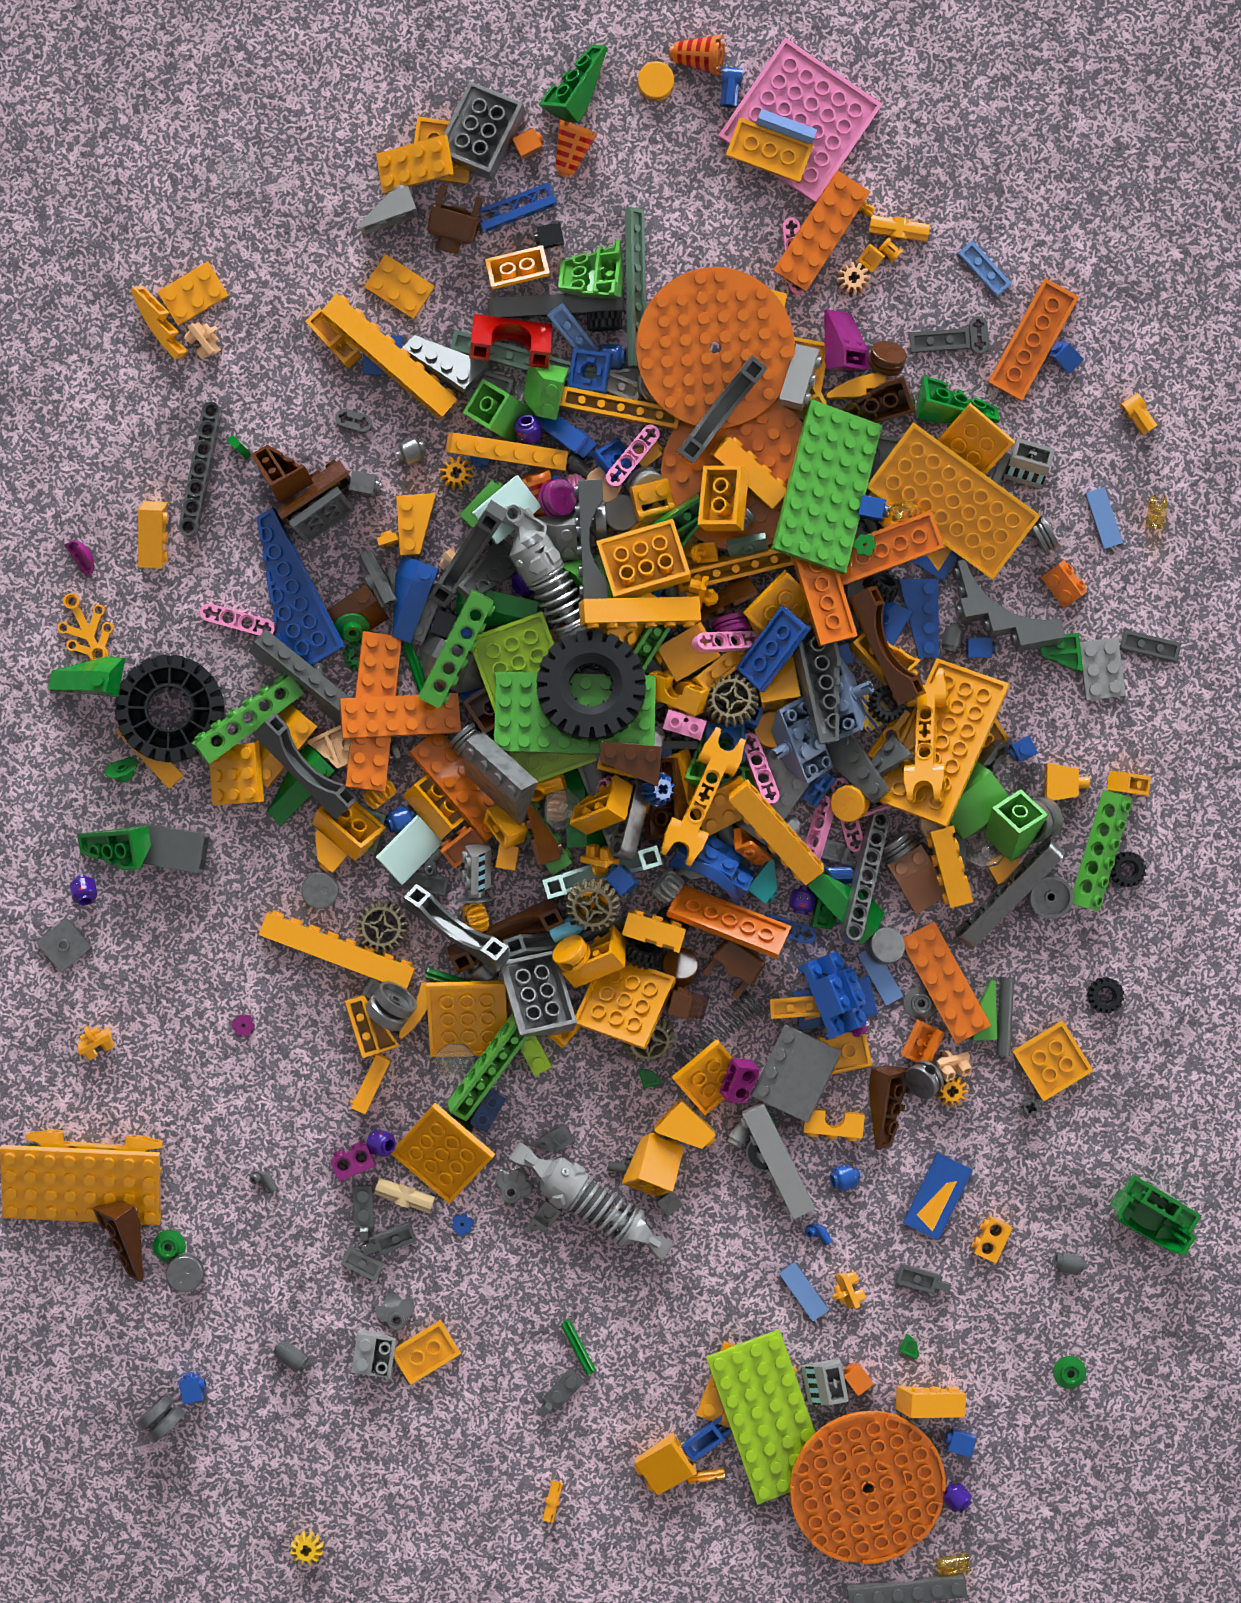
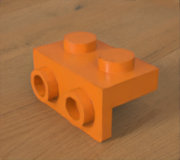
(1064, 584)
(750, 847)
(453, 848)
(922, 1042)

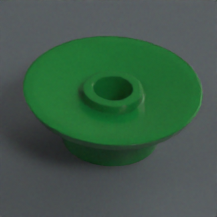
(353, 622)
(122, 770)
(170, 1237)
(1066, 1364)

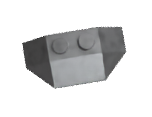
(468, 678)

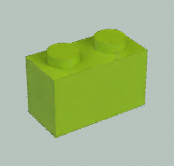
(535, 1055)

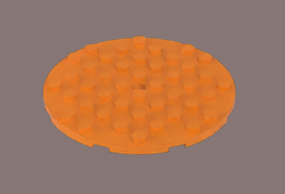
(706, 309)
(769, 437)
(876, 1451)

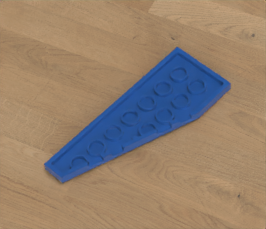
(297, 606)

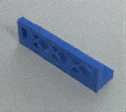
(520, 212)

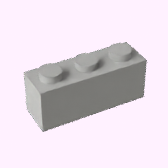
(800, 377)

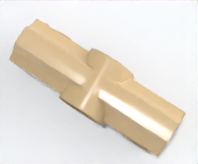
(404, 1195)

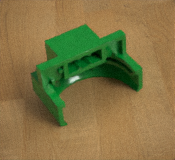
(1155, 1215)

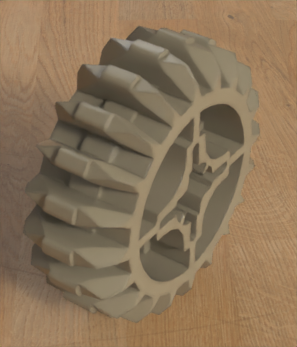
(739, 702)
(585, 902)
(385, 909)
(658, 1044)

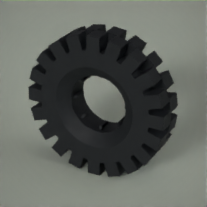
(591, 650)
(134, 708)

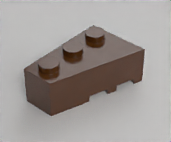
(281, 473)
(633, 759)
(687, 1004)

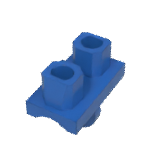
(818, 789)

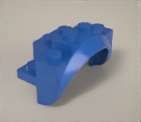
(719, 864)
(835, 994)

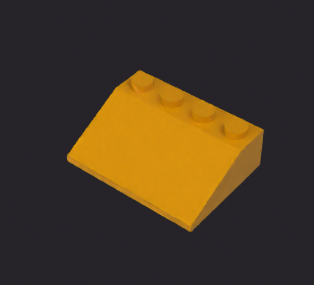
(644, 560)

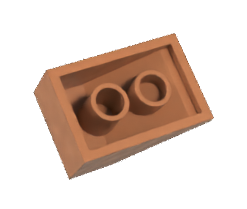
(917, 879)

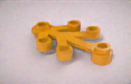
(88, 631)

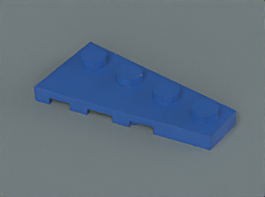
(922, 600)

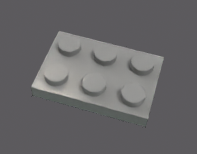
(1102, 669)

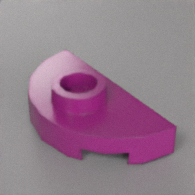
(82, 556)

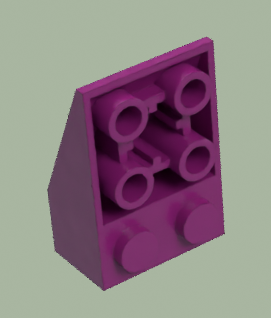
(843, 343)

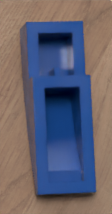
(562, 433)
(705, 1439)

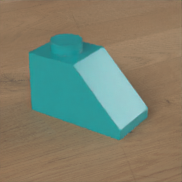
(765, 883)

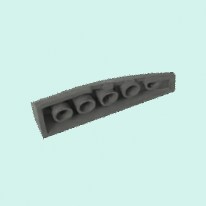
(820, 681)

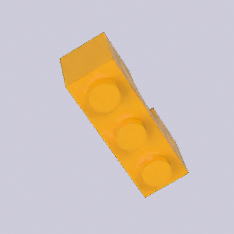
(691, 701)
(850, 1126)

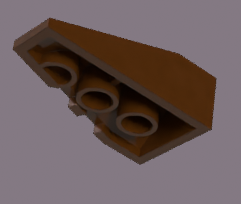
(659, 816)
(886, 1092)

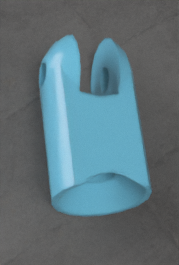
(564, 930)

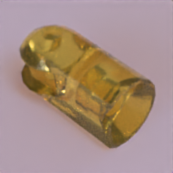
(903, 511)
(1156, 513)
(958, 1564)

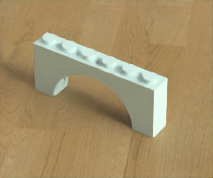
(563, 882)

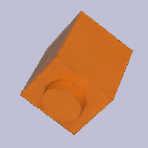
(528, 143)
(857, 1378)

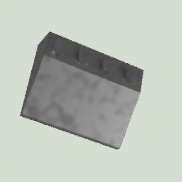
(483, 129)
(498, 776)
(789, 789)
(538, 995)
(796, 1073)

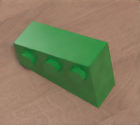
(684, 517)

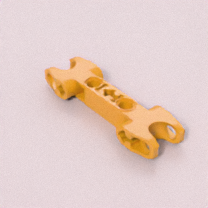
(717, 763)
(925, 770)
(55, 1138)

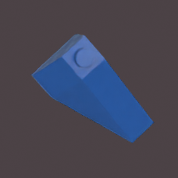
(412, 589)

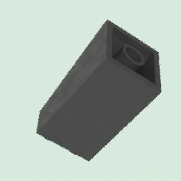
(176, 848)

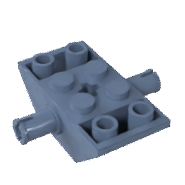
(851, 705)
(798, 743)

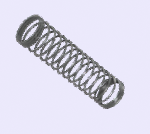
(756, 1007)

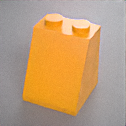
(680, 658)
(782, 689)
(685, 1126)
(654, 1165)
(665, 1465)

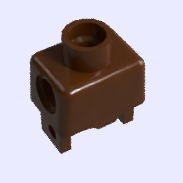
(453, 223)
(738, 962)

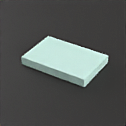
(511, 493)
(409, 850)

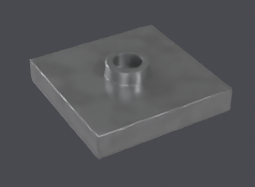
(64, 945)

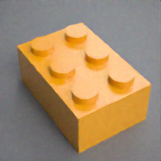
(723, 498)

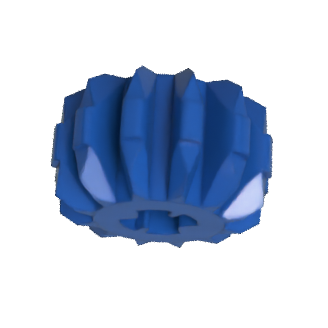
(660, 794)

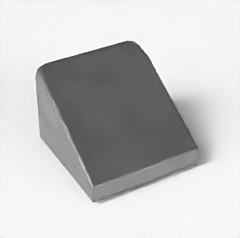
(669, 1203)

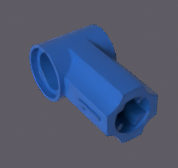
(730, 86)
(842, 874)

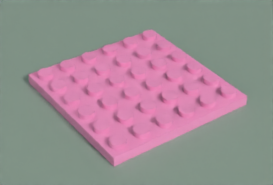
(815, 96)

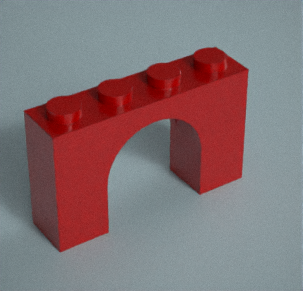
(533, 335)

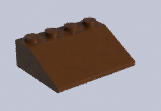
(333, 476)

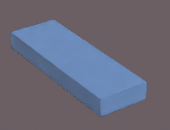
(786, 126)
(984, 268)
(571, 329)
(1104, 518)
(881, 979)
(803, 1291)

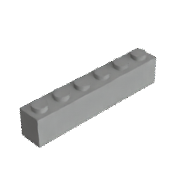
(778, 1160)

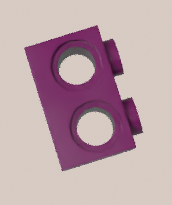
(739, 1080)
(355, 1165)

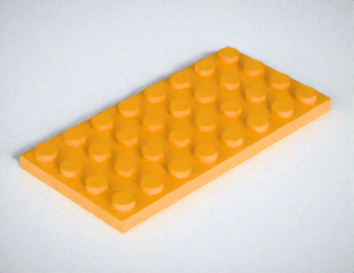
(969, 508)
(960, 739)
(73, 1181)

